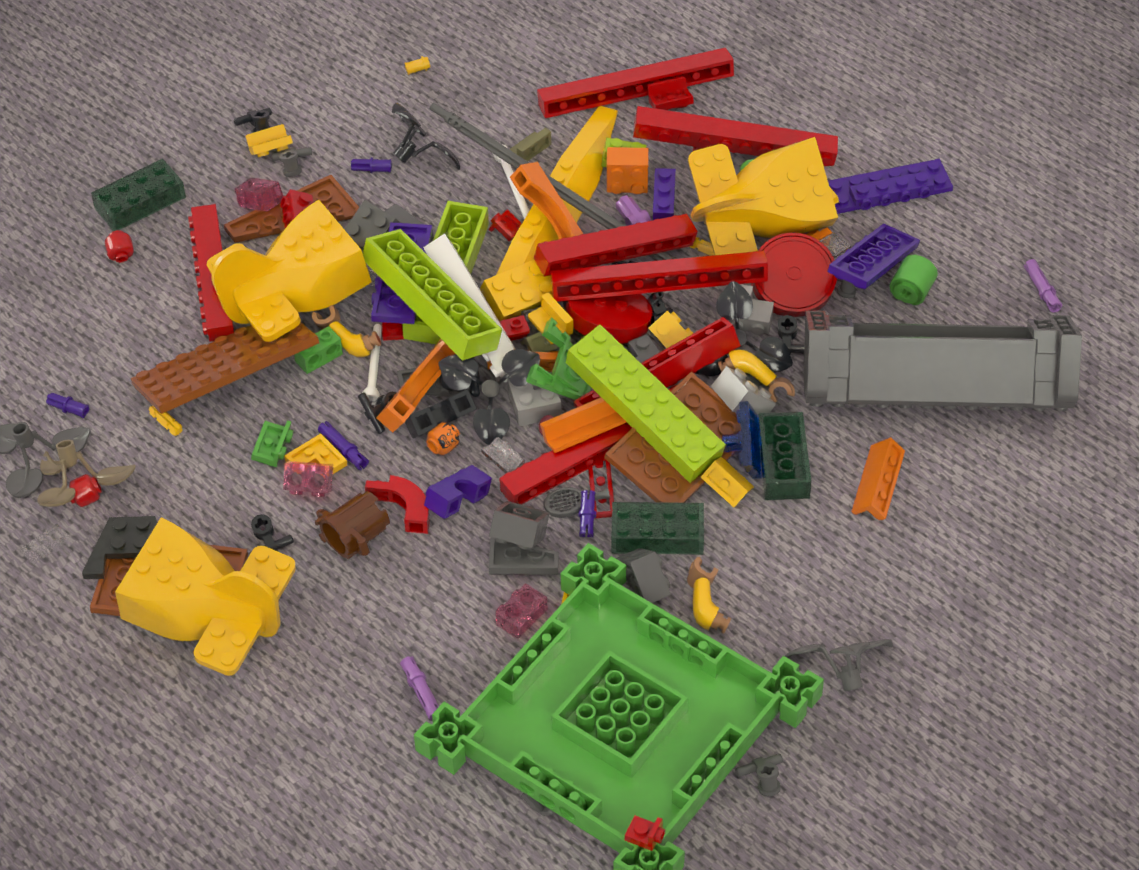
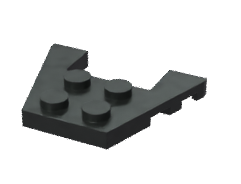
(119, 539)

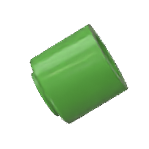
(913, 279)

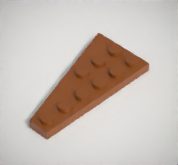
(267, 223)

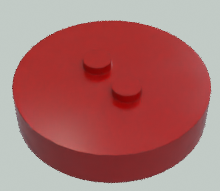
(796, 274)
(622, 316)

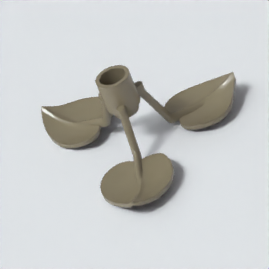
(68, 458)

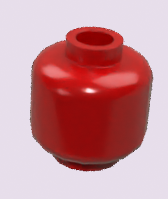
(119, 246)
(86, 489)

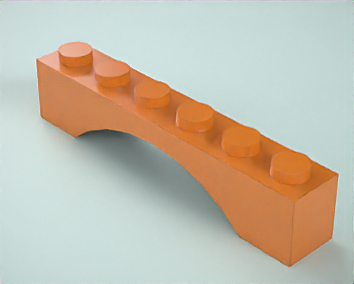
(537, 188)
(414, 388)

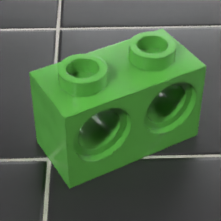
(322, 353)

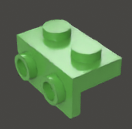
(271, 443)

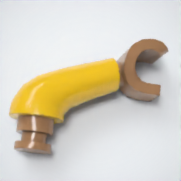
(353, 343)
(755, 367)
(704, 609)

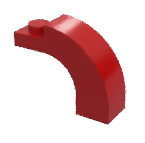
(406, 495)

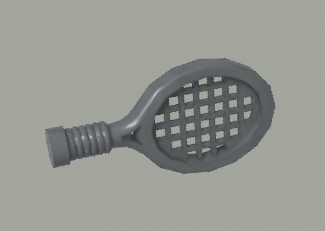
(603, 494)

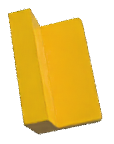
(551, 309)
(727, 481)

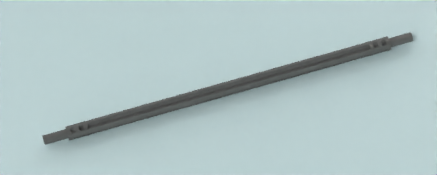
(515, 161)

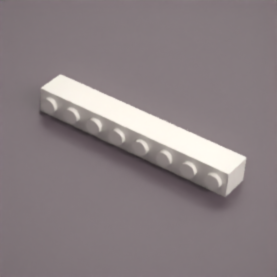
(448, 259)

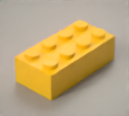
(516, 290)

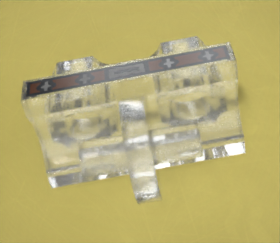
(502, 455)

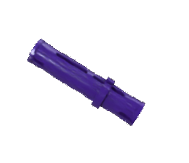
(348, 450)

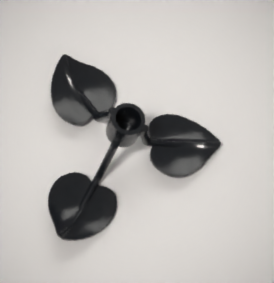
(407, 147)
(737, 303)
(459, 375)

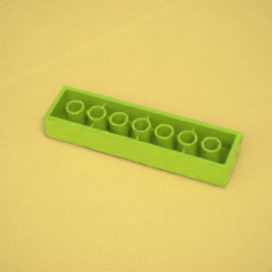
(466, 229)
(432, 294)
(645, 403)

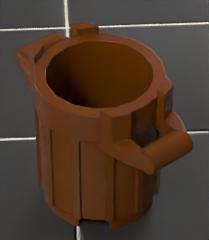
(352, 525)

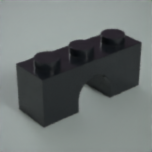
(444, 411)

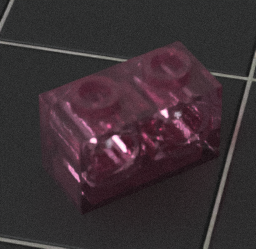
(259, 194)
(308, 472)
(524, 607)

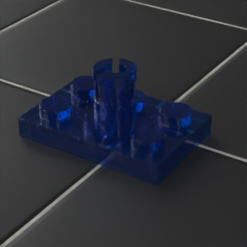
(746, 440)

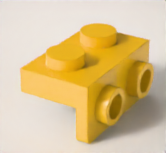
(268, 139)
(669, 330)

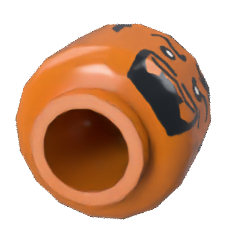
(443, 438)

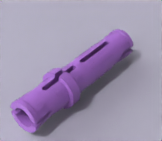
(1046, 291)
(417, 681)

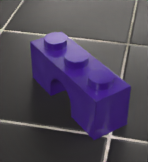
(664, 193)
(446, 495)

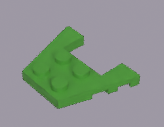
(563, 378)

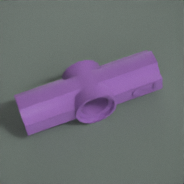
(631, 212)

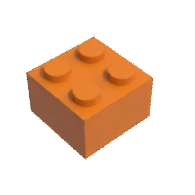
(627, 170)

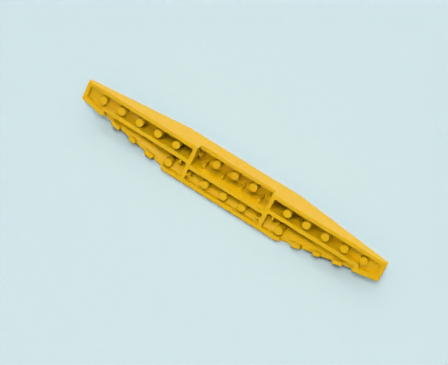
(577, 170)

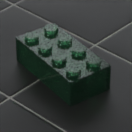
(138, 195)
(784, 456)
(658, 527)

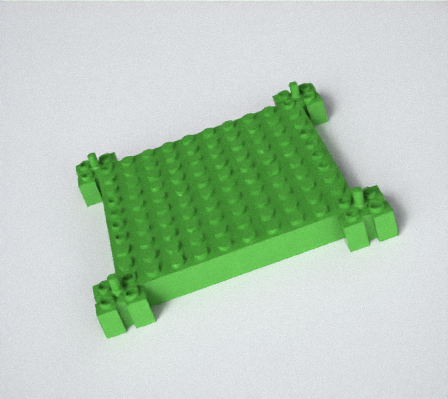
(619, 714)

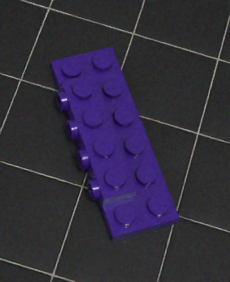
(890, 186)
(873, 256)
(386, 303)

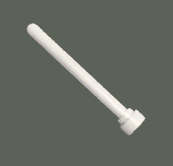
(519, 198)
(371, 390)

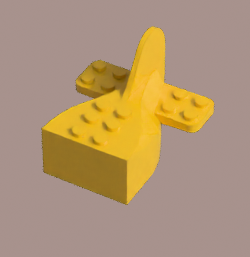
(767, 198)
(302, 271)
(193, 594)

